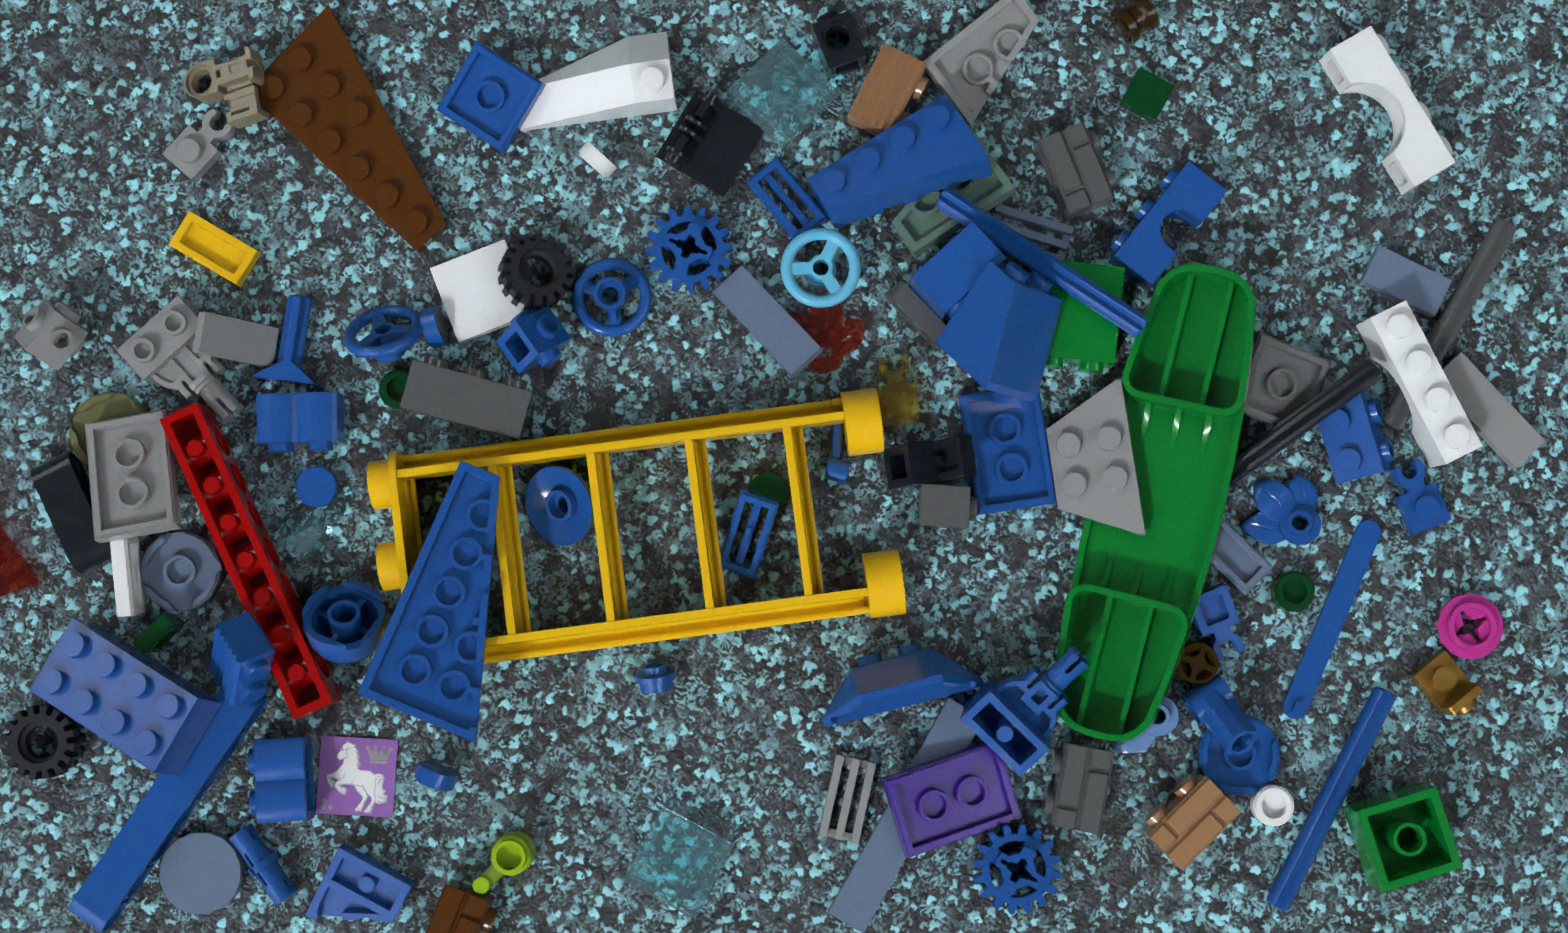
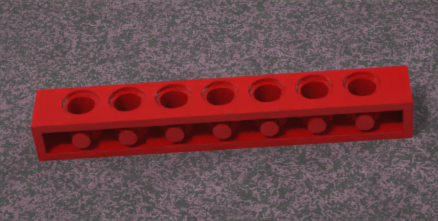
(249, 556)

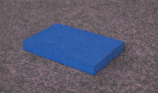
(1009, 452)

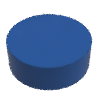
(317, 487)
(436, 776)

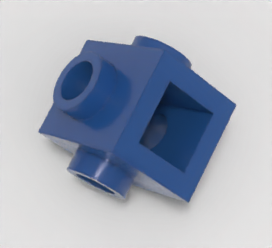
(533, 339)

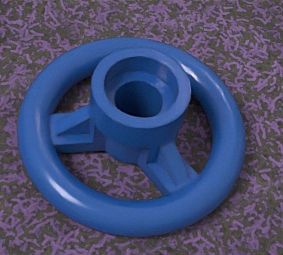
(598, 291)
(386, 340)

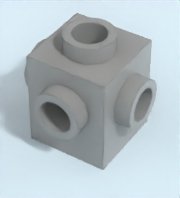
(52, 333)

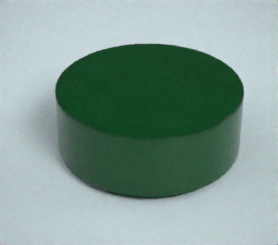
(392, 388)
(770, 486)
(1292, 591)

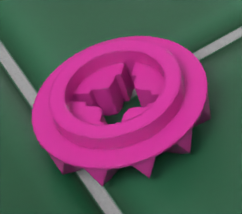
(1487, 631)

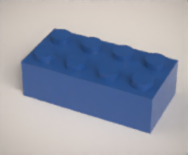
(125, 697)

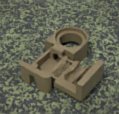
(233, 83)

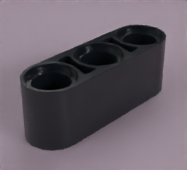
(67, 500)

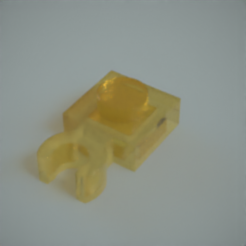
(897, 400)

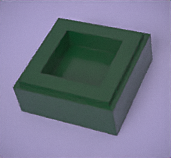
(1146, 95)
(159, 633)

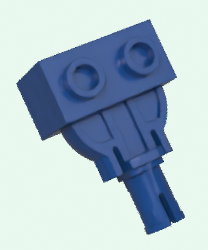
(1022, 710)

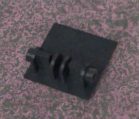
(710, 142)

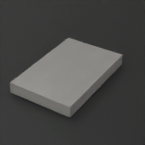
(131, 477)

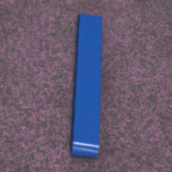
(160, 818)

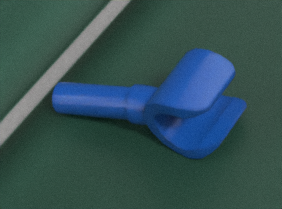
(837, 468)

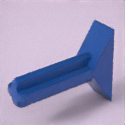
(292, 345)

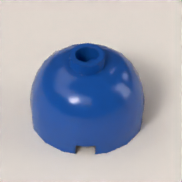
(344, 622)

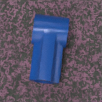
(1217, 708)

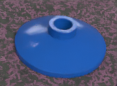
(548, 509)

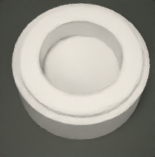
(597, 160)
(1272, 805)

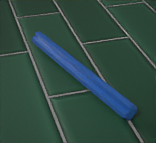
(1044, 263)
(1331, 798)

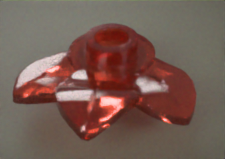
(831, 330)

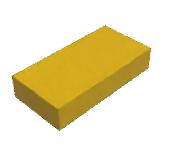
(214, 249)

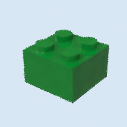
(1402, 837)

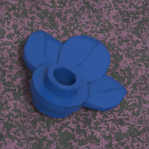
(1279, 508)

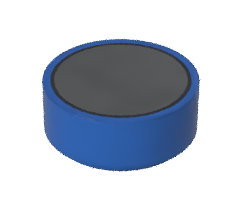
(434, 327)

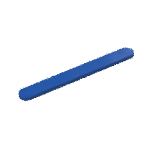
(1331, 619)

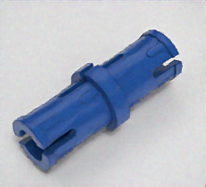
(263, 864)

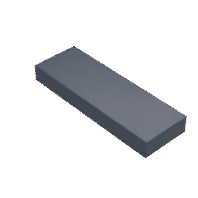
(767, 321)

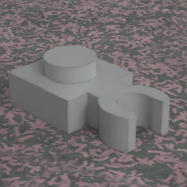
(195, 150)

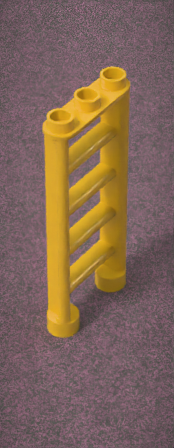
(394, 487)

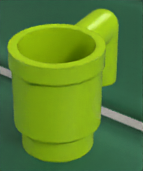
(509, 857)

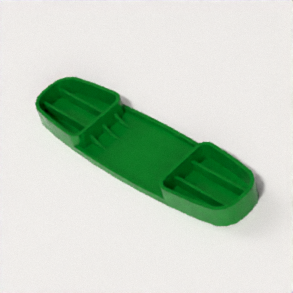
(1185, 418)

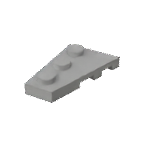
(979, 55)

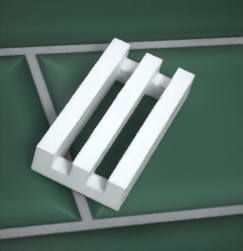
(127, 577)

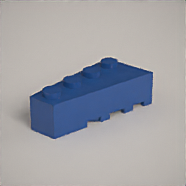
(901, 164)

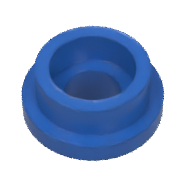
(655, 677)

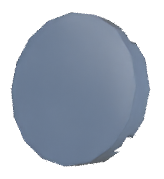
(181, 571)
(201, 872)

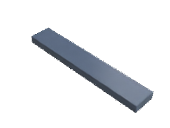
(883, 852)

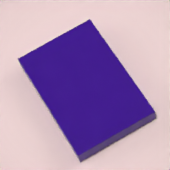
(950, 798)

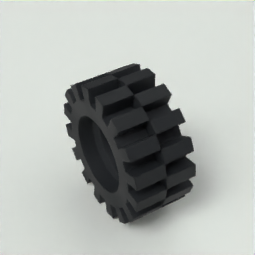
(540, 249)
(19, 742)

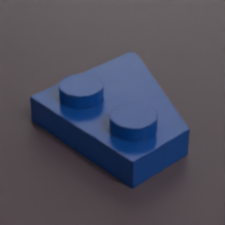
(360, 889)

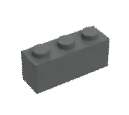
(467, 398)

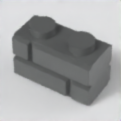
(1076, 170)
(1078, 787)

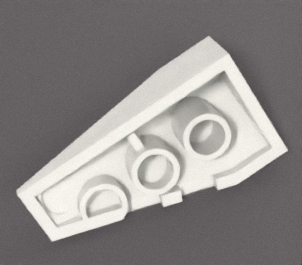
(612, 83)

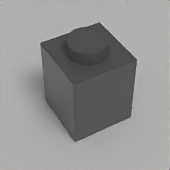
(945, 506)

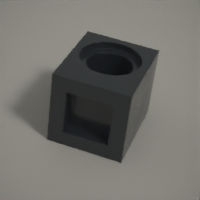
(838, 60)

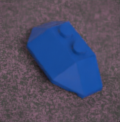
(897, 683)

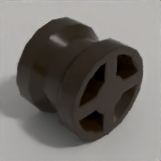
(1134, 19)
(1202, 665)

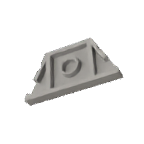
(1097, 463)

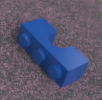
(1187, 197)

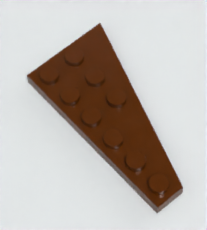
(335, 112)

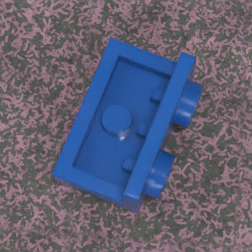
(1356, 440)

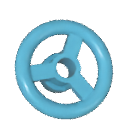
(790, 269)

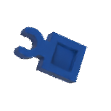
(1420, 504)
(1215, 617)

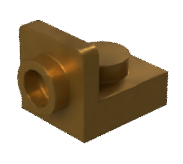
(1446, 685)

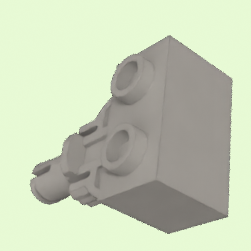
(164, 357)

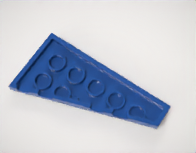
(437, 634)

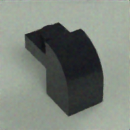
(930, 462)

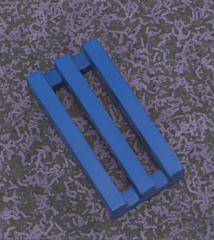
(764, 174)
(759, 501)

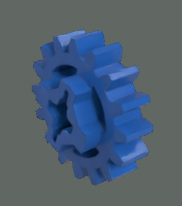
(694, 233)
(1008, 885)

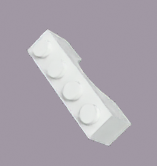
(1366, 68)
(1437, 415)

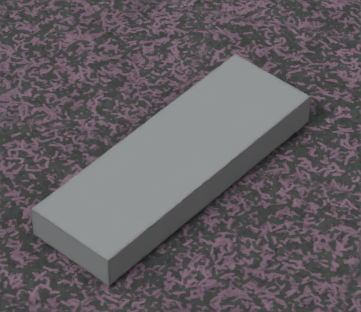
(1491, 413)

